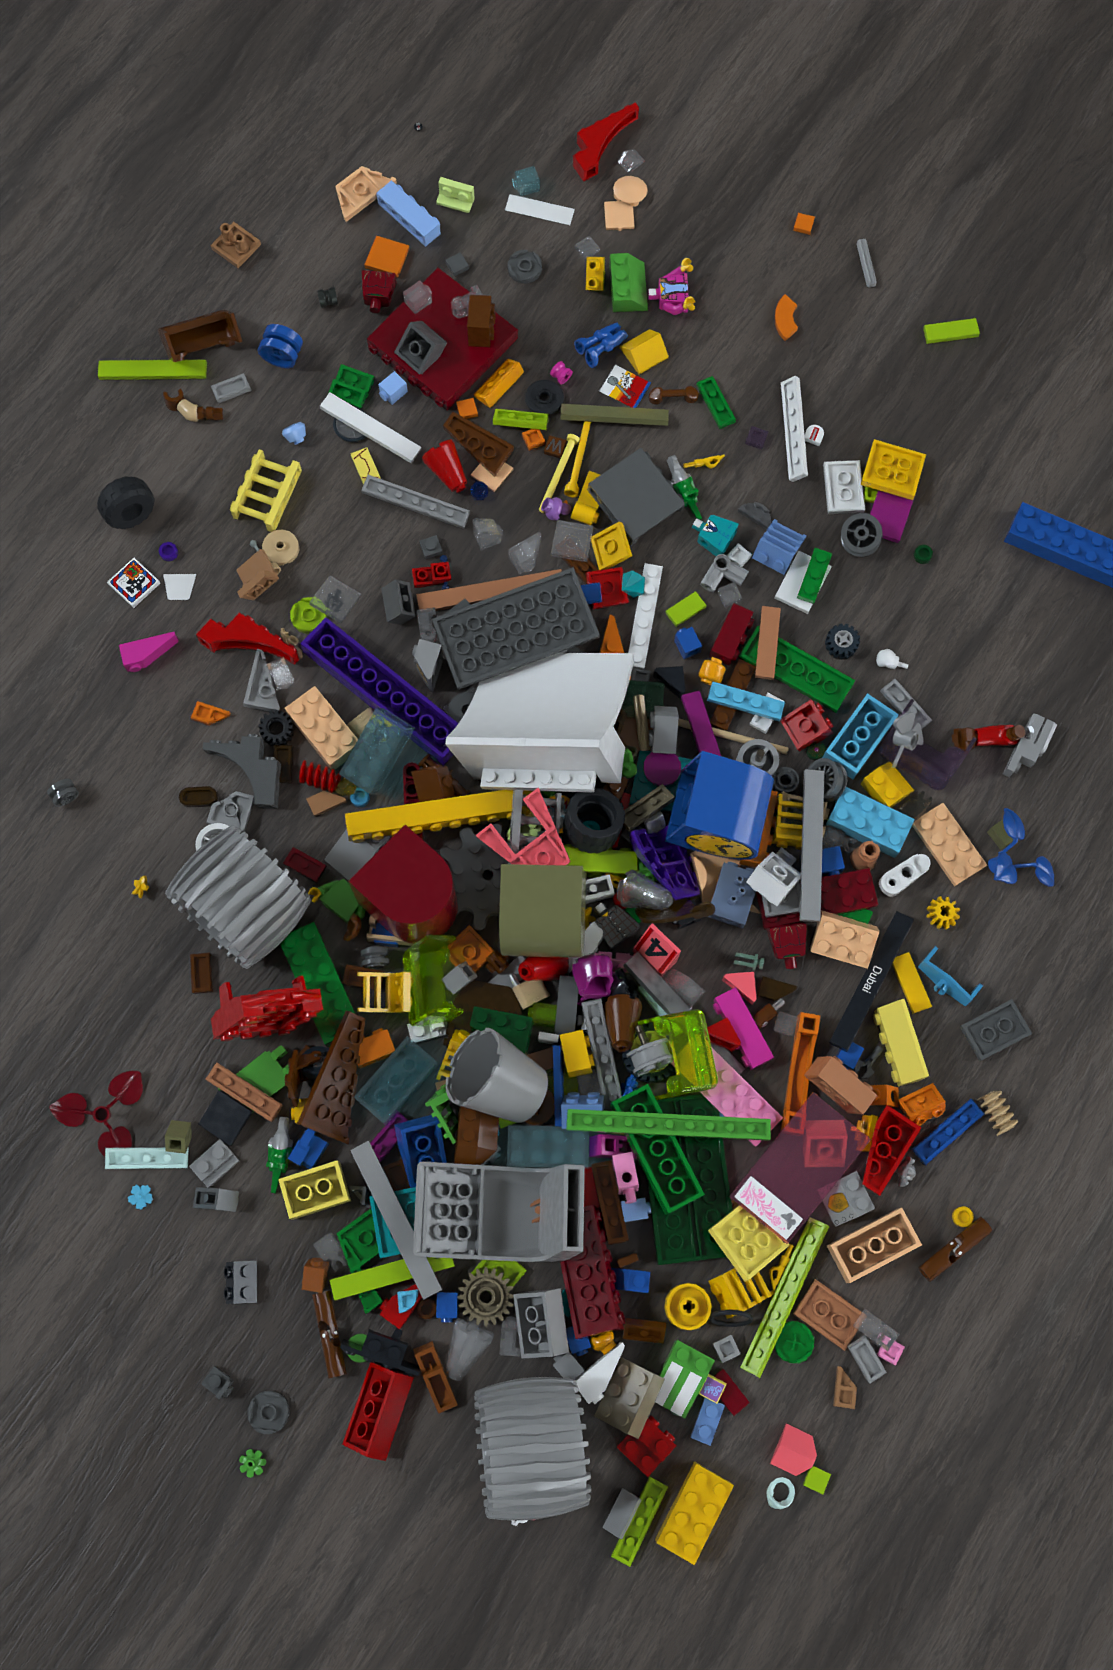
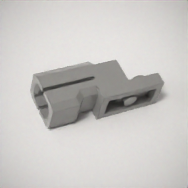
(1032, 746)

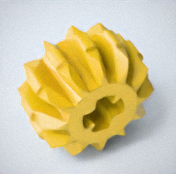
(935, 912)

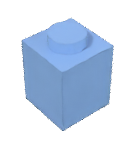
(392, 388)
(636, 1211)

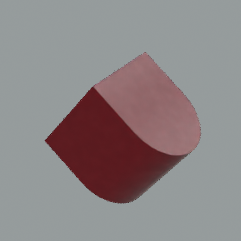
(407, 888)

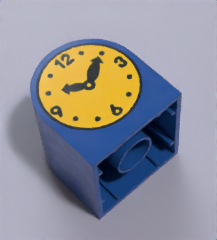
(720, 807)

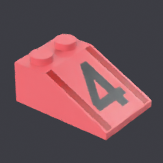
(657, 950)

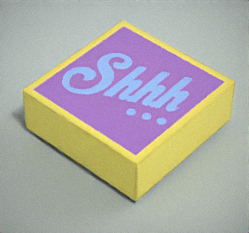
(712, 1388)

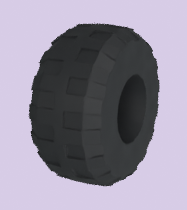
(125, 502)

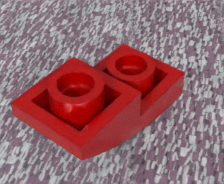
(432, 575)

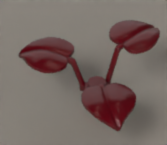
(71, 1109)

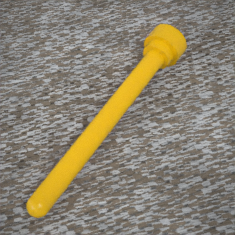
(572, 489)

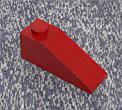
(390, 1309)

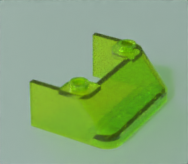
(428, 989)
(690, 1052)

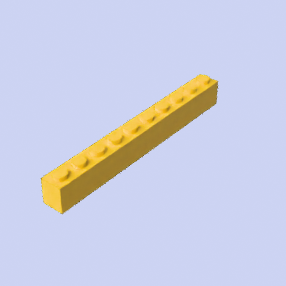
(432, 815)

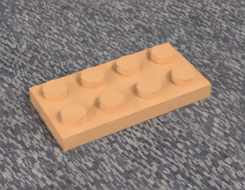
(949, 844)

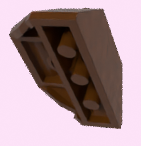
(475, 1136)

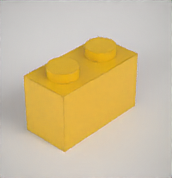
(576, 1053)

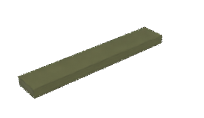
(614, 414)

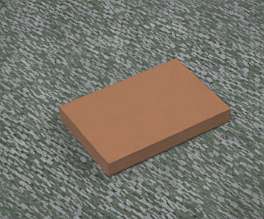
(828, 1314)

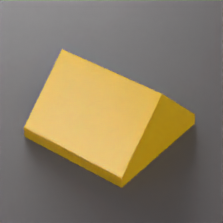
(645, 350)

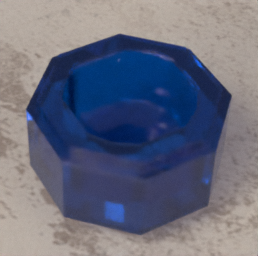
(479, 490)

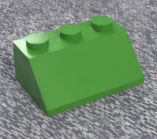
(627, 283)

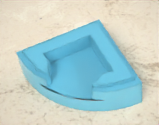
(406, 1300)

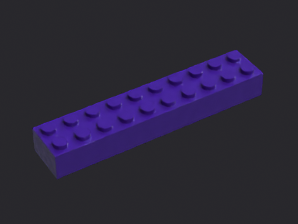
(380, 687)

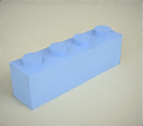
(408, 213)

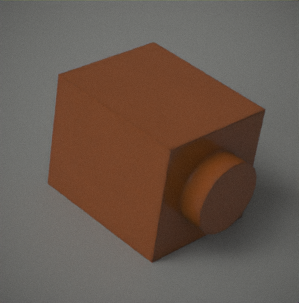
(315, 1275)

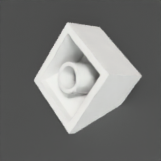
(774, 878)

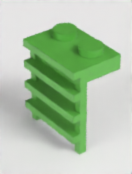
(439, 1103)

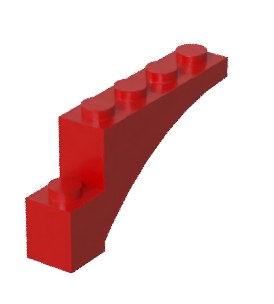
(596, 138)
(244, 634)

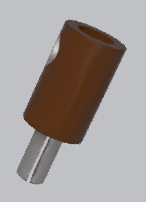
(767, 1013)

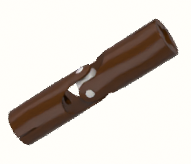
(958, 1246)
(332, 1352)

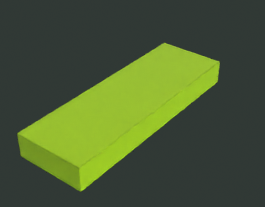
(951, 330)
(520, 419)

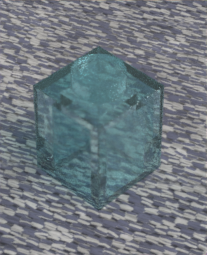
(526, 181)

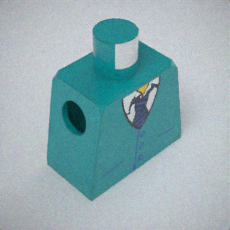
(715, 533)

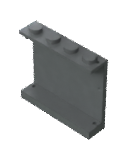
(635, 495)

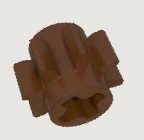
(497, 962)

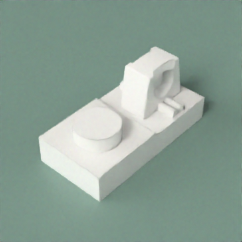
(427, 1032)

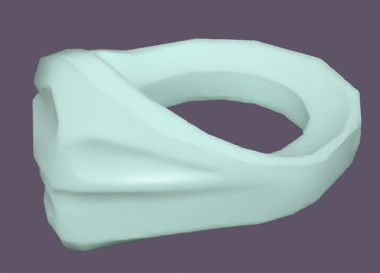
(784, 1503)

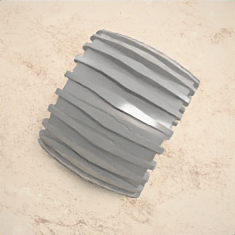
(239, 896)
(532, 1448)

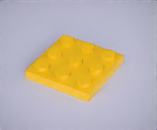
(893, 469)

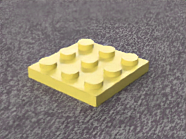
(746, 1242)

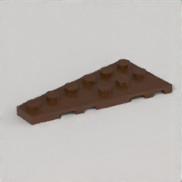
(335, 1086)

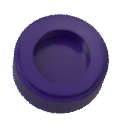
(168, 551)

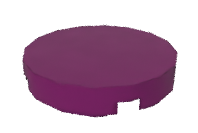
(662, 768)

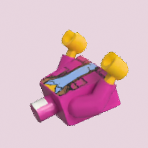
(673, 290)

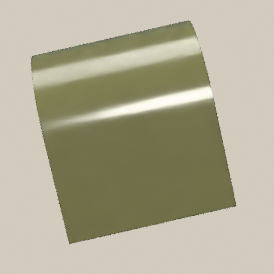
(542, 910)

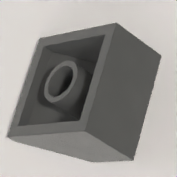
(420, 346)

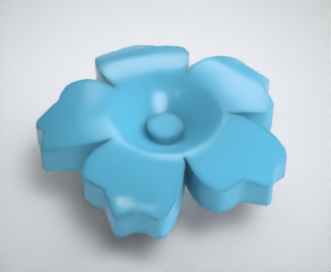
(140, 1196)

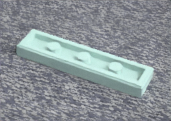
(144, 1158)

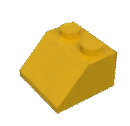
(887, 785)

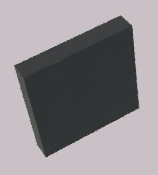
(225, 1117)

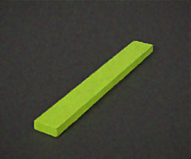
(784, 1297)

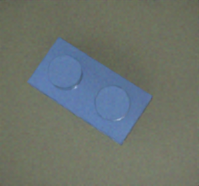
(707, 1421)

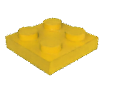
(611, 546)

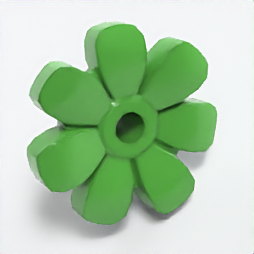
(256, 1463)

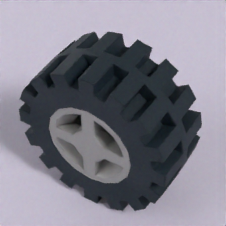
(844, 635)

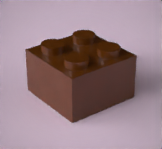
(481, 320)

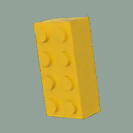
(694, 1513)

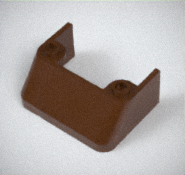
(199, 333)

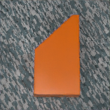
(208, 714)

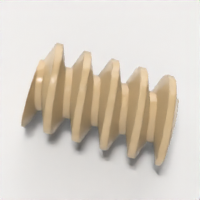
(998, 1111)

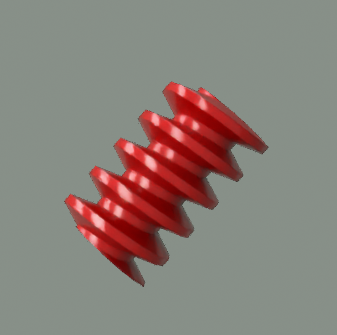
(318, 777)

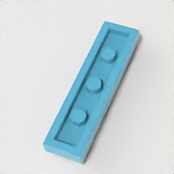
(746, 701)

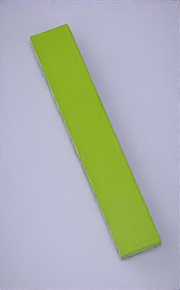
(151, 369)
(380, 1277)

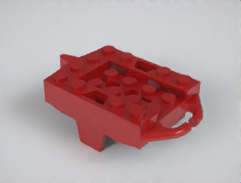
(264, 1012)

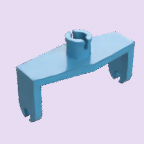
(945, 981)

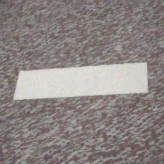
(539, 209)

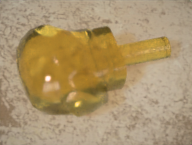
(345, 787)

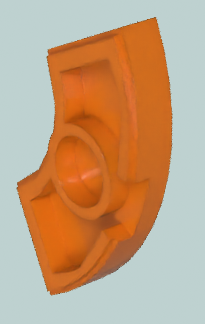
(784, 317)

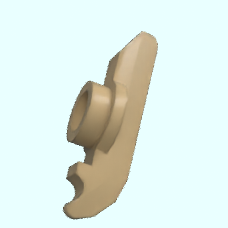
(291, 640)

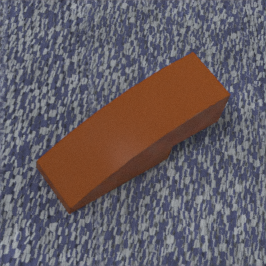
(435, 1377)

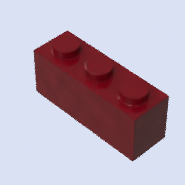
(732, 634)

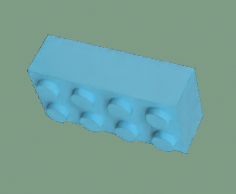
(861, 735)
(870, 821)

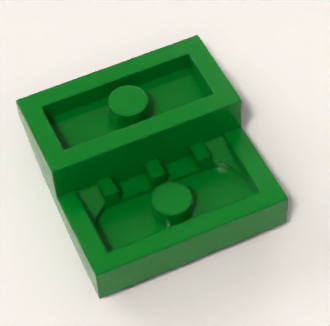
(352, 385)

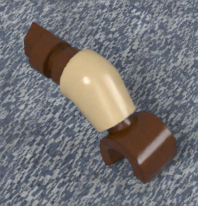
(191, 411)

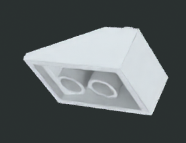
(596, 1378)

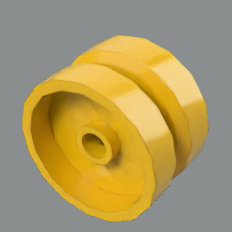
(699, 1302)

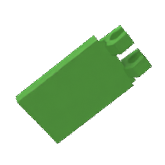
(266, 1072)

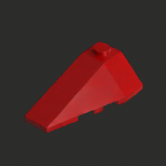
(889, 1144)

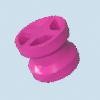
(561, 372)

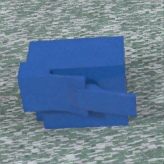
(308, 1150)

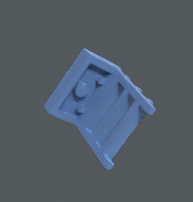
(778, 547)

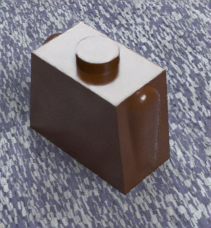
(433, 783)

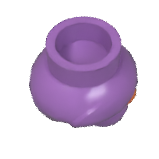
(554, 507)

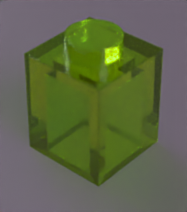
(543, 1014)

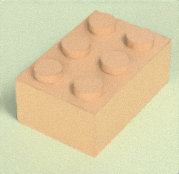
(844, 939)

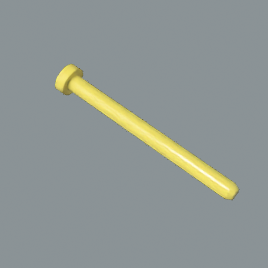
(572, 440)

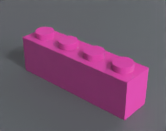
(753, 1046)

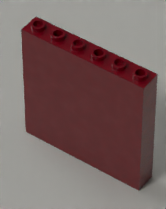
(459, 363)

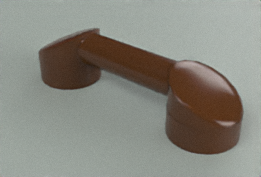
(690, 394)

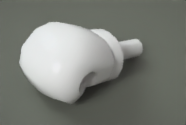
(888, 659)

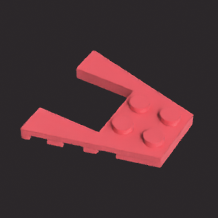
(544, 850)

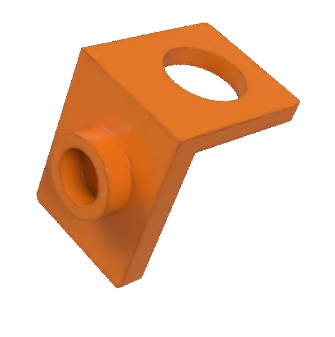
(884, 1095)

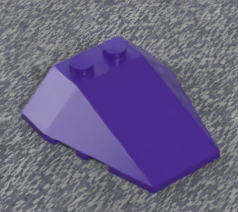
(666, 862)

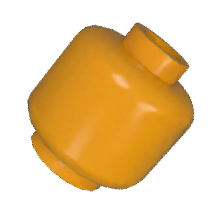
(712, 671)

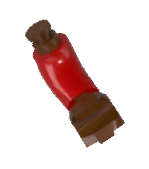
(991, 735)

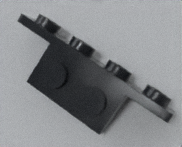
(383, 1350)

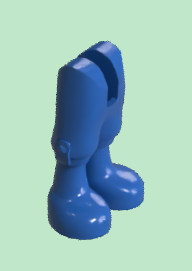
(609, 338)

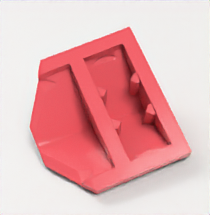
(794, 1451)

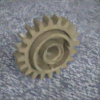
(476, 1306)

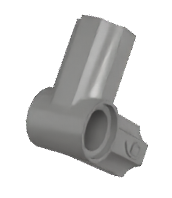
(730, 571)

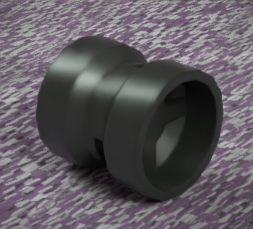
(332, 298)

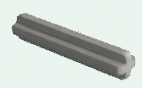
(866, 263)

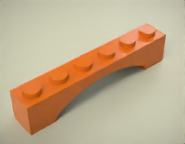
(801, 1060)

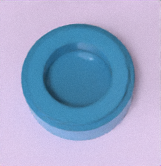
(360, 798)

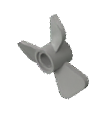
(907, 734)

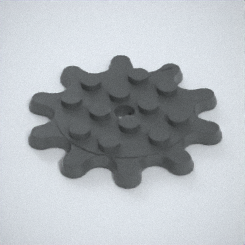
(467, 866)

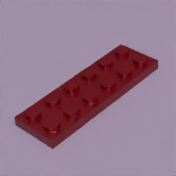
(839, 895)

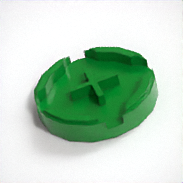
(795, 1342)

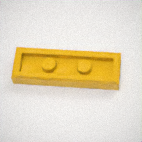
(911, 983)

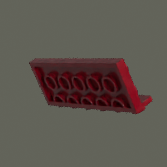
(591, 1282)

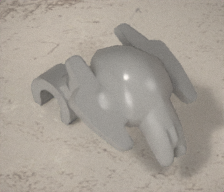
(905, 1171)

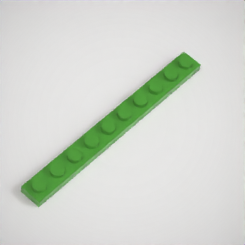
(668, 1124)

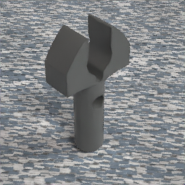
(869, 1062)

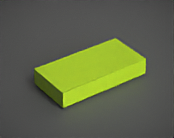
(685, 609)

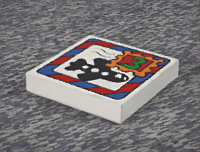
(133, 582)

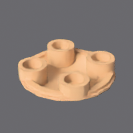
(630, 190)

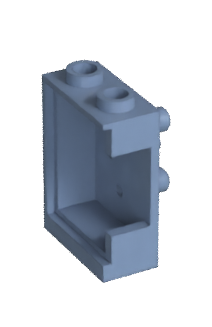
(733, 895)

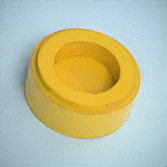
(962, 1216)

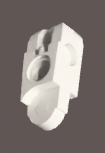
(915, 865)
(592, 940)

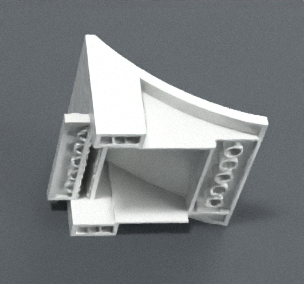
(546, 724)

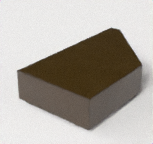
(774, 989)

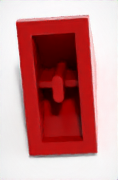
(724, 1035)

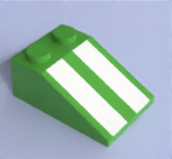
(684, 1377)

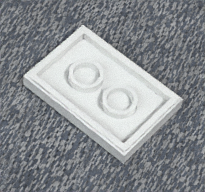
(843, 487)
(792, 582)

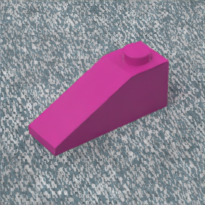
(145, 651)
(607, 1145)

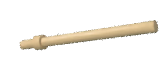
(732, 736)

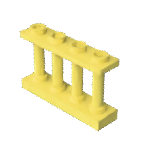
(277, 503)

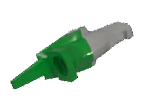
(684, 485)
(279, 1151)

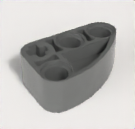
(566, 1005)

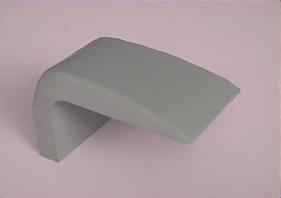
(488, 1213)

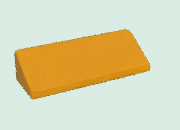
(499, 382)

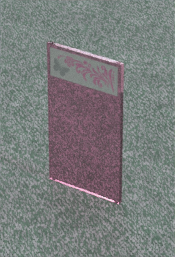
(800, 1168)

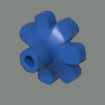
(629, 1086)

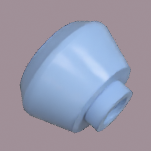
(295, 433)

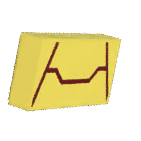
(364, 464)

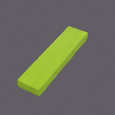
(651, 1498)

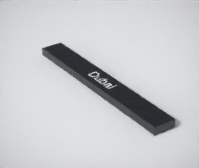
(871, 981)

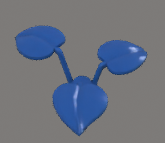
(1002, 864)

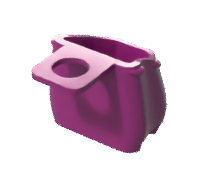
(593, 976)

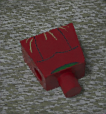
(378, 289)
(788, 942)

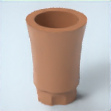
(861, 860)

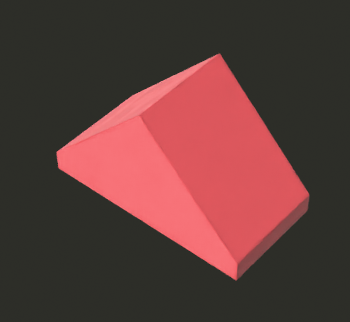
(744, 983)

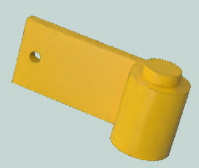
(586, 507)

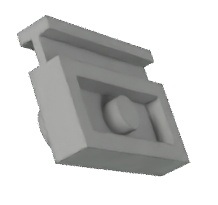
(214, 1163)

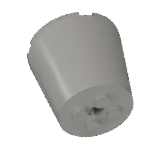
(496, 1078)

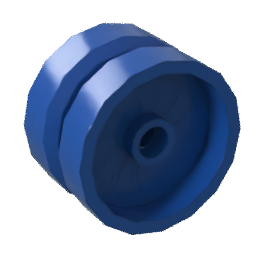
(280, 346)

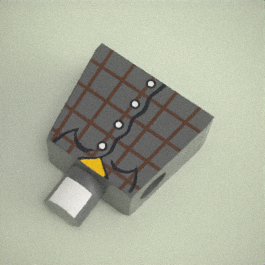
(615, 924)

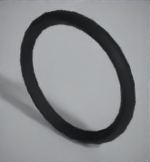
(731, 1312)

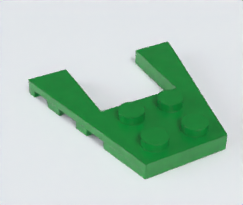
(359, 1247)

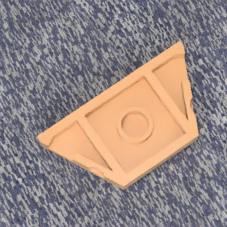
(360, 190)

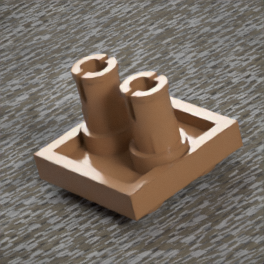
(235, 244)

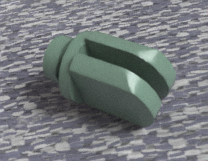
(757, 962)

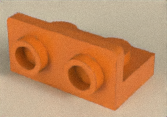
(923, 1104)

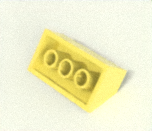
(900, 1043)

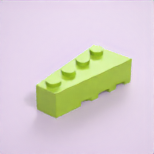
(610, 861)

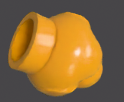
(603, 1342)

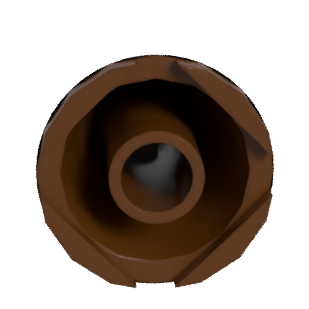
(621, 1019)

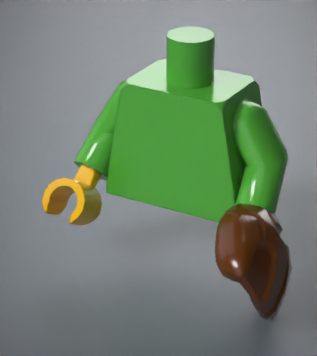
(341, 901)

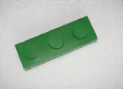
(814, 575)

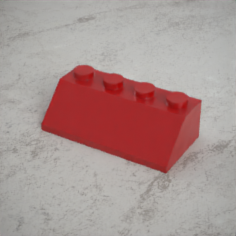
(377, 1411)

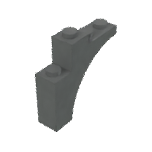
(262, 773)

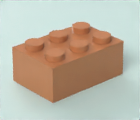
(841, 1084)

